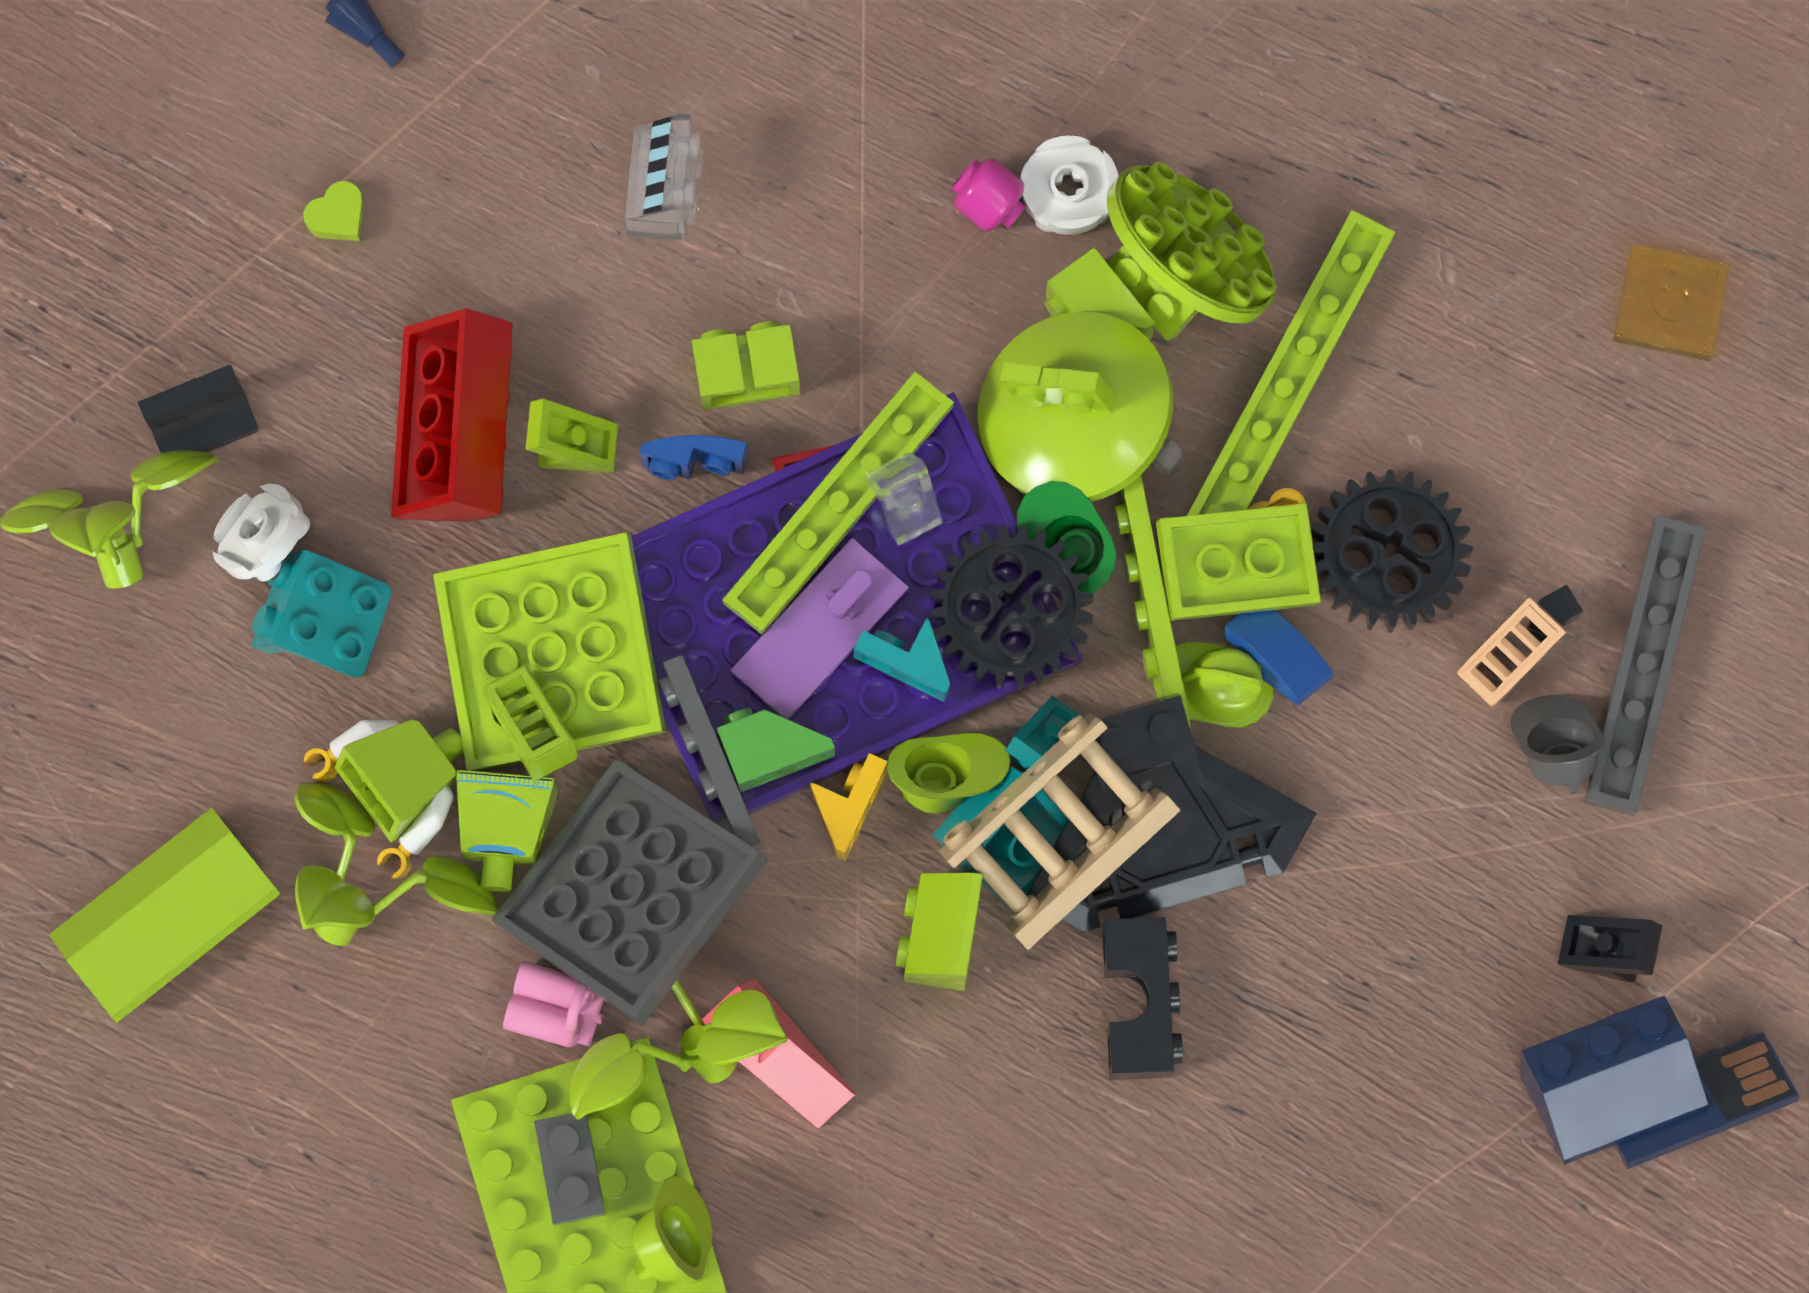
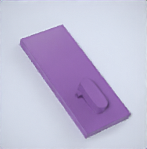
(819, 630)

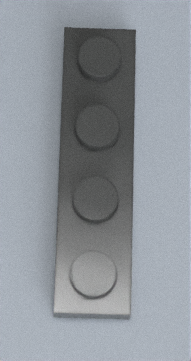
(700, 737)

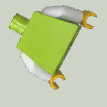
(397, 778)

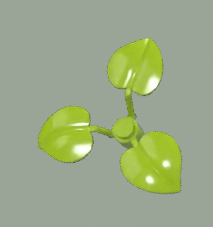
(100, 528)
(341, 908)
(615, 1068)

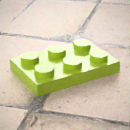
(1238, 562)

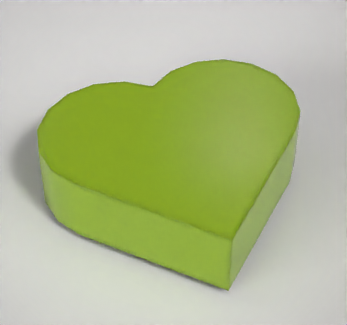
(337, 213)

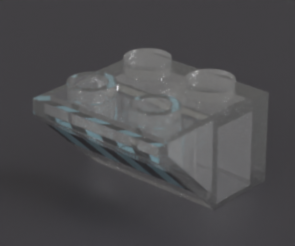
(661, 179)

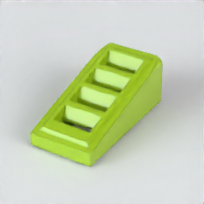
(545, 750)

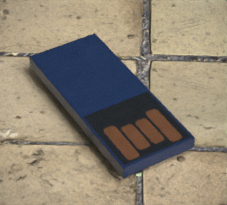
(1738, 1085)

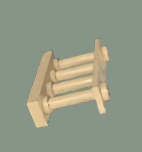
(1106, 845)

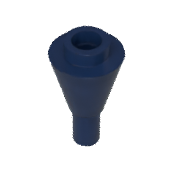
(360, 23)

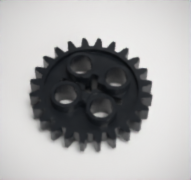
(1412, 513)
(974, 580)

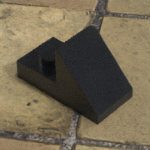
(1610, 946)

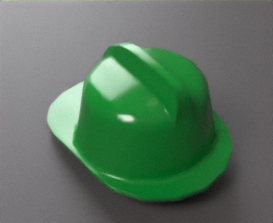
(1072, 519)

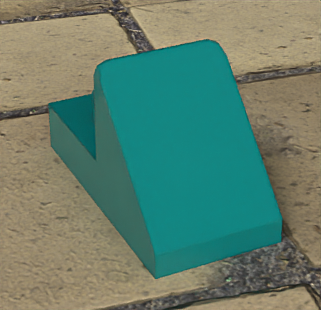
(918, 668)
(1039, 733)

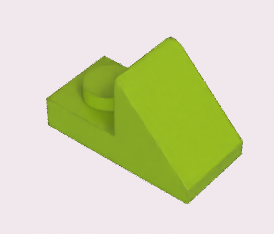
(570, 438)

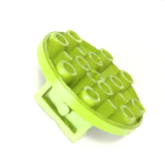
(1184, 253)
(1076, 405)

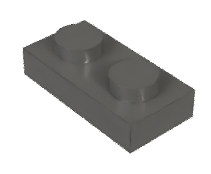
(569, 1169)

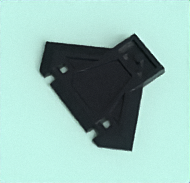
(1198, 846)

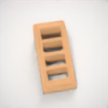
(1480, 683)

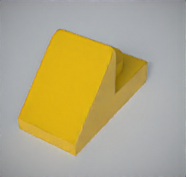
(846, 816)

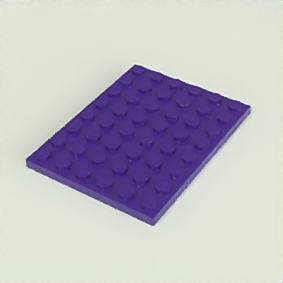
(704, 552)

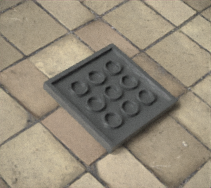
(629, 891)

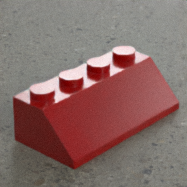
(452, 418)

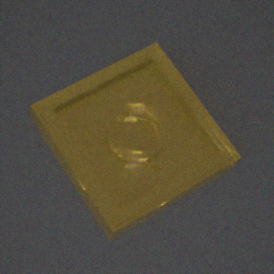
(1671, 303)

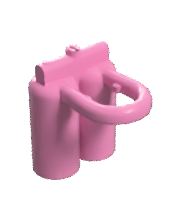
(552, 1007)

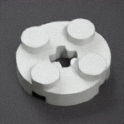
(1045, 170)
(259, 554)

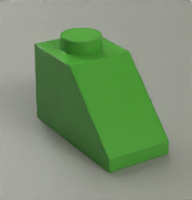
(769, 747)

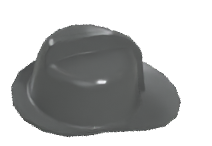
(1558, 739)

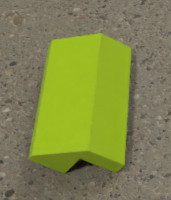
(164, 915)

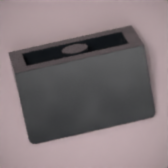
(200, 413)

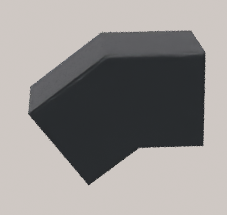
(1561, 606)

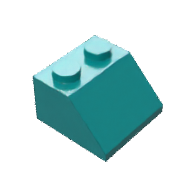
(1002, 843)

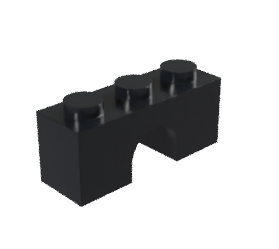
(1142, 953)

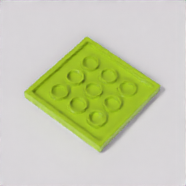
(576, 626)

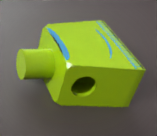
(503, 822)

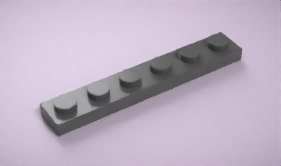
(1645, 664)

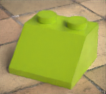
(942, 929)

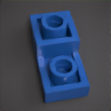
(677, 456)
(1285, 655)

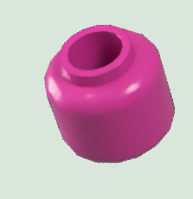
(989, 194)

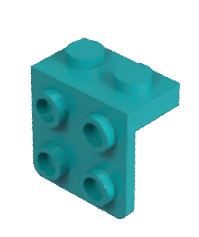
(322, 613)

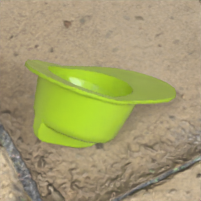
(1222, 685)
(946, 769)
(673, 1235)

